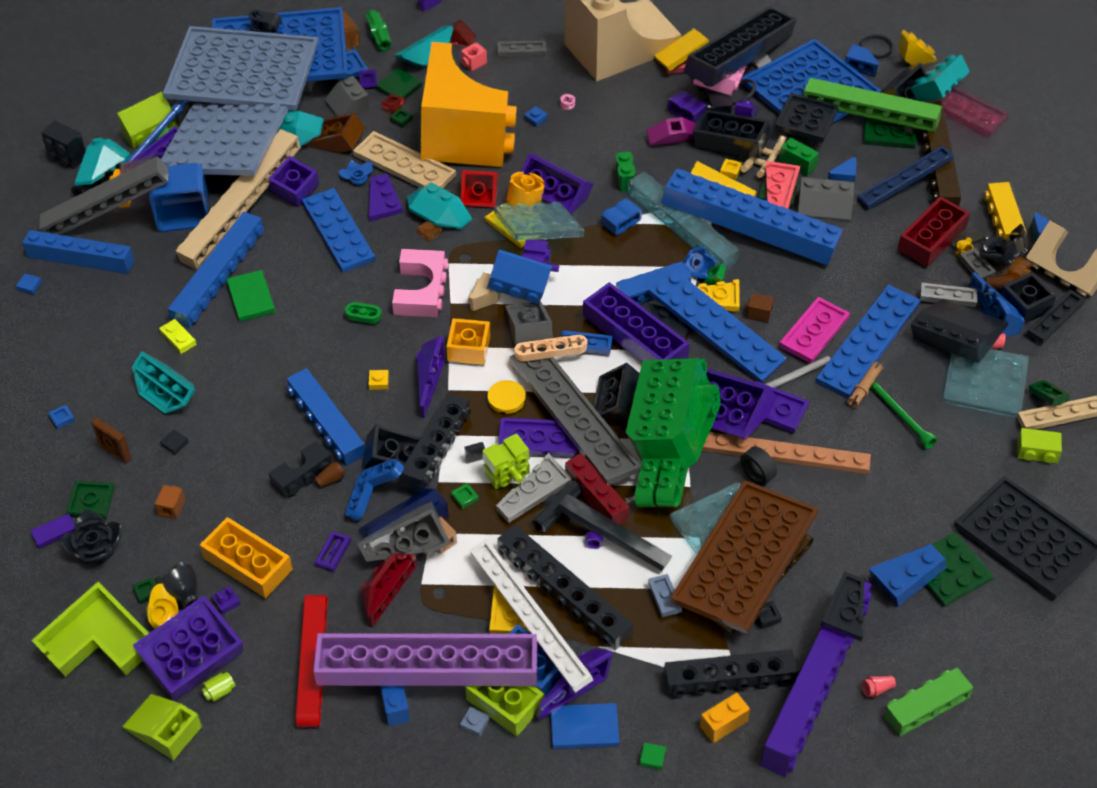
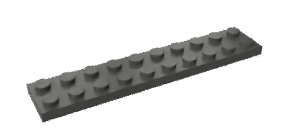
(577, 418)

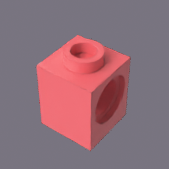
(473, 56)

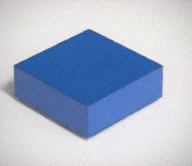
(28, 284)
(61, 416)

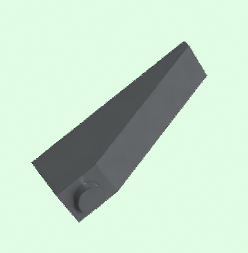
(413, 533)

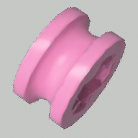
(567, 102)

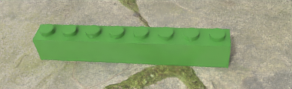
(876, 104)

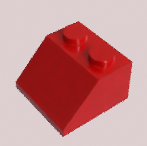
(479, 188)

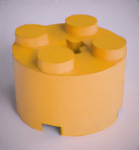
(525, 189)

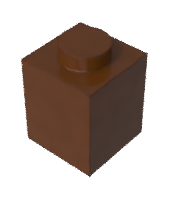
(759, 307)

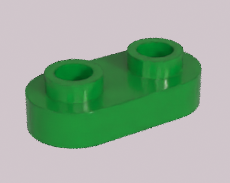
(363, 312)

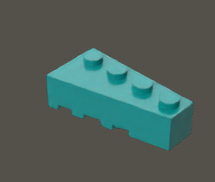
(941, 79)

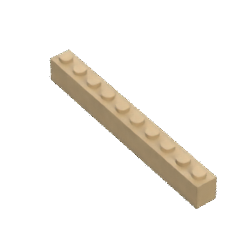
(235, 201)

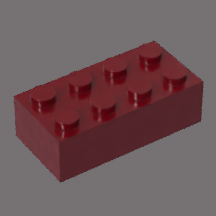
(933, 231)

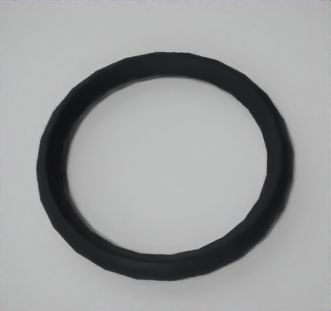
(880, 36)
(751, 93)

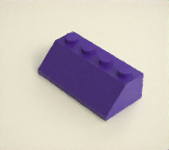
(559, 183)

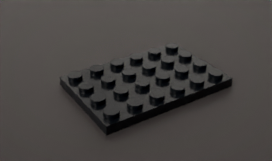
(1028, 537)

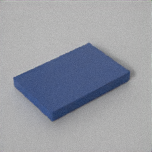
(585, 726)

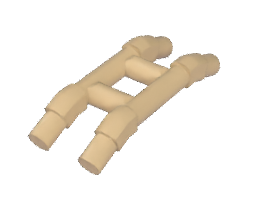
(772, 156)

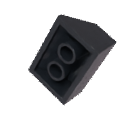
(904, 81)
(616, 394)

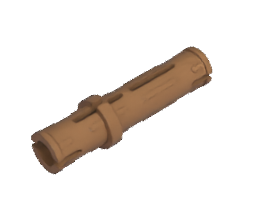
(861, 389)

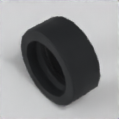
(758, 465)

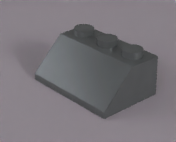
(826, 199)

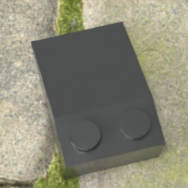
(529, 322)

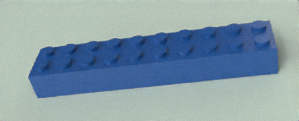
(752, 216)

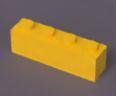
(1002, 208)

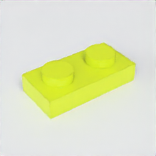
(177, 336)

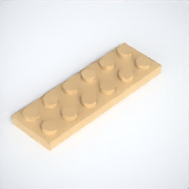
(403, 161)

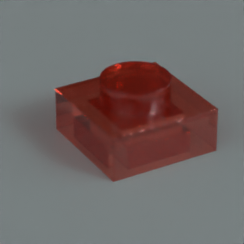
(393, 102)

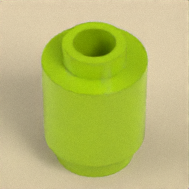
(218, 686)

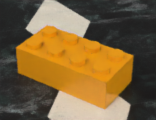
(246, 557)

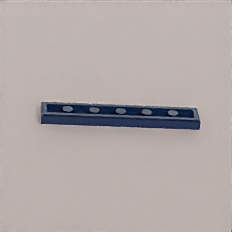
(905, 177)

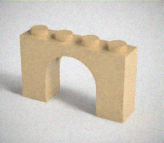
(1044, 256)

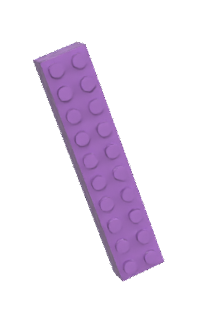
(426, 659)

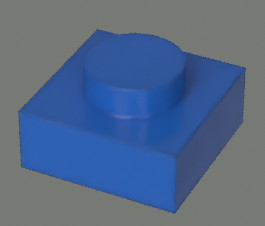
(535, 116)

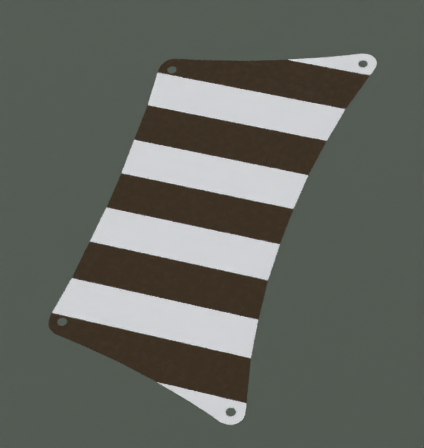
(610, 570)

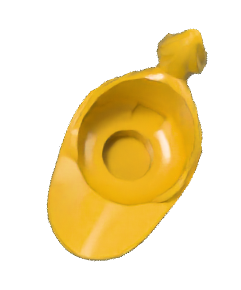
(160, 606)

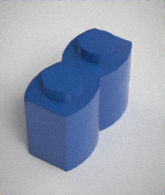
(622, 216)

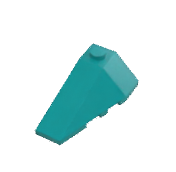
(100, 158)

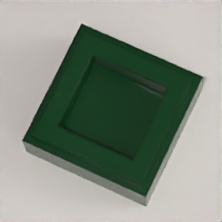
(401, 118)
(143, 589)

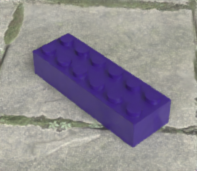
(633, 326)

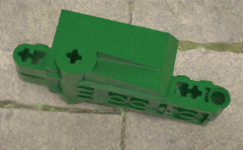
(670, 426)

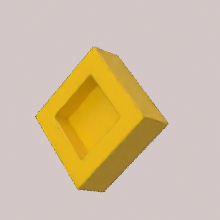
(731, 168)
(378, 379)

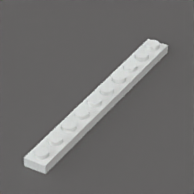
(531, 616)

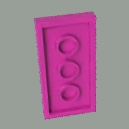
(814, 330)

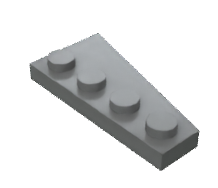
(543, 481)

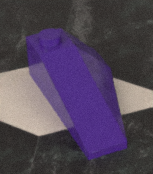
(430, 365)
(597, 664)

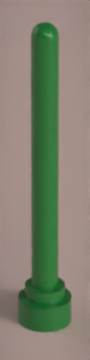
(926, 438)

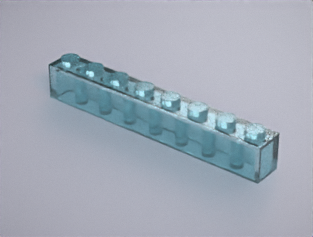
(686, 226)

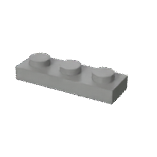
(958, 295)

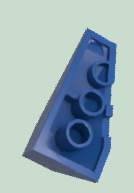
(996, 305)

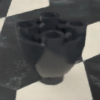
(180, 583)

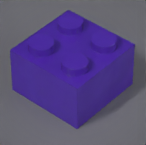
(293, 181)

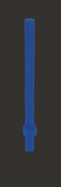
(175, 110)

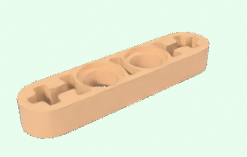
(551, 350)

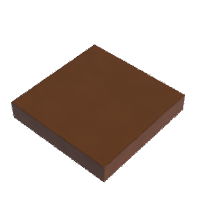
(111, 440)

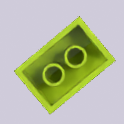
(142, 118)
(507, 705)

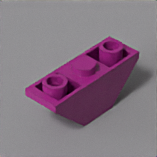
(671, 131)

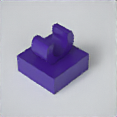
(368, 78)
(226, 600)

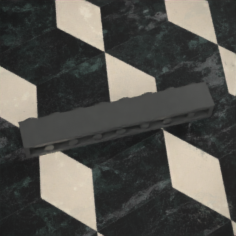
(104, 197)

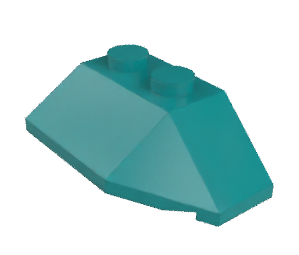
(420, 51)
(302, 125)
(438, 206)
(161, 384)

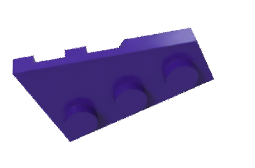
(383, 198)

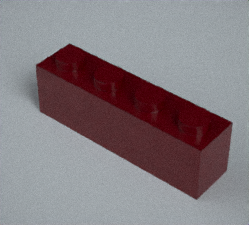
(596, 491)

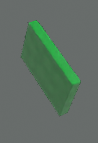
(250, 295)

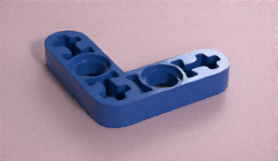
(366, 481)

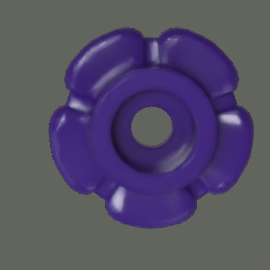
(594, 540)

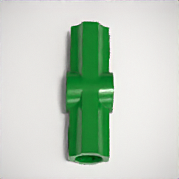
(378, 30)

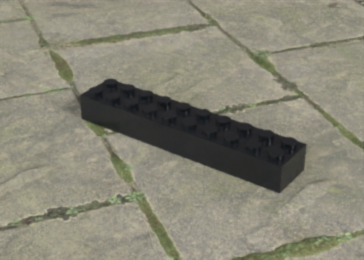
(739, 46)

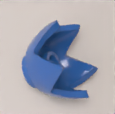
(704, 262)

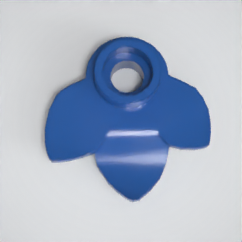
(356, 173)

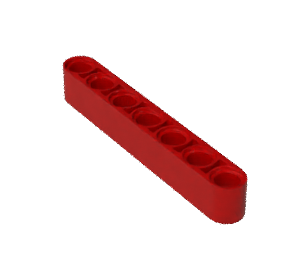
(309, 694)

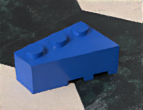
(908, 573)

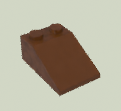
(339, 134)

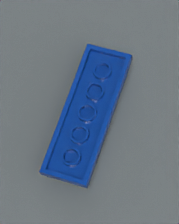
(338, 230)

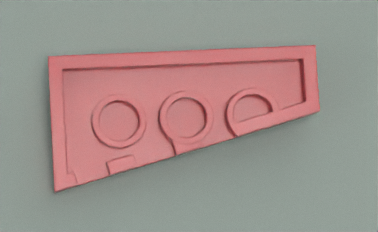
(781, 182)

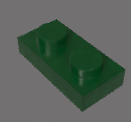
(1048, 392)

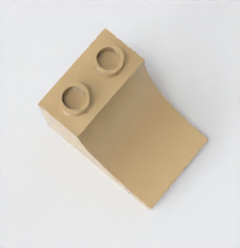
(614, 34)

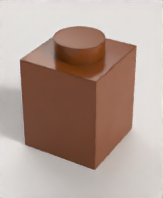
(170, 502)

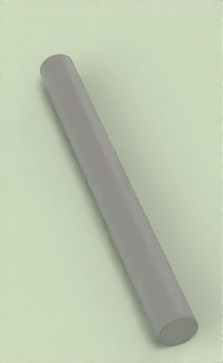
(799, 372)

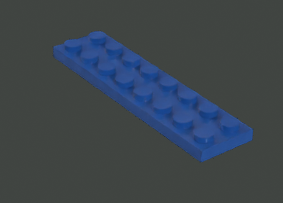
(717, 326)
(868, 341)

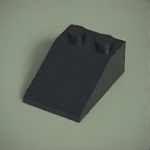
(388, 444)

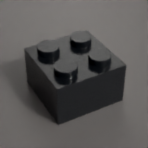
(63, 144)
(1029, 296)

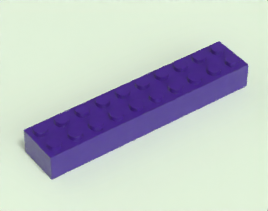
(807, 697)

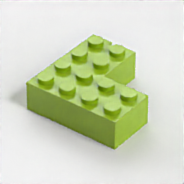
(89, 624)

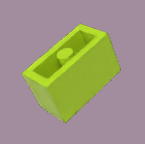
(1039, 445)

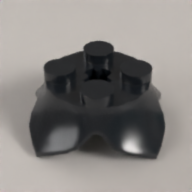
(1003, 250)
(92, 538)

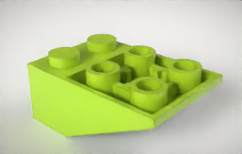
(164, 725)

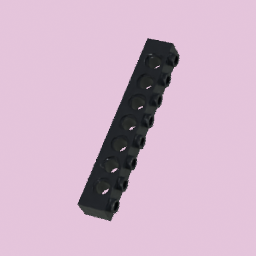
(560, 576)

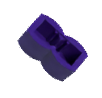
(686, 106)

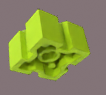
(506, 462)

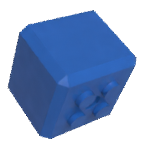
(182, 200)

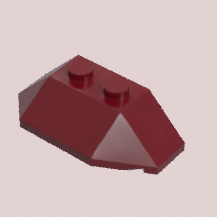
(386, 584)

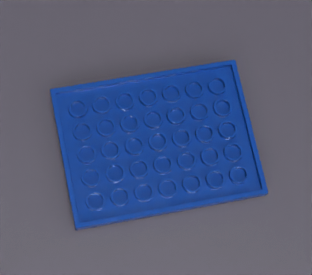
(326, 24)

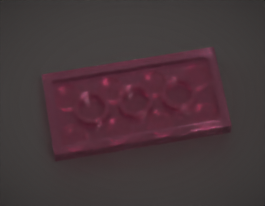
(973, 111)

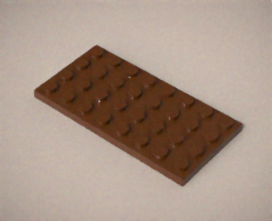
(744, 556)

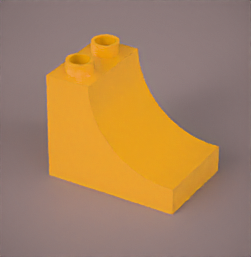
(462, 117)

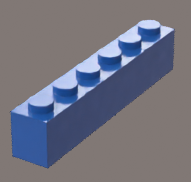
(78, 251)
(326, 417)

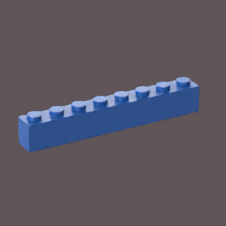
(216, 269)

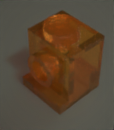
(1019, 268)

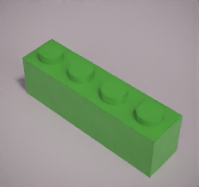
(928, 701)

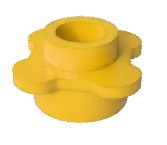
(963, 246)

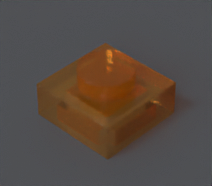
(429, 231)

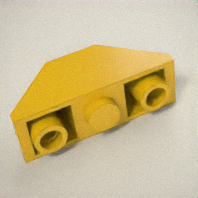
(915, 50)

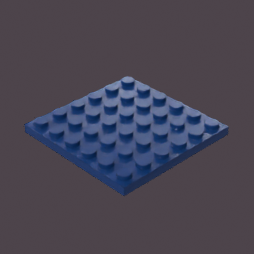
(793, 70)

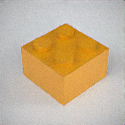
(468, 341)

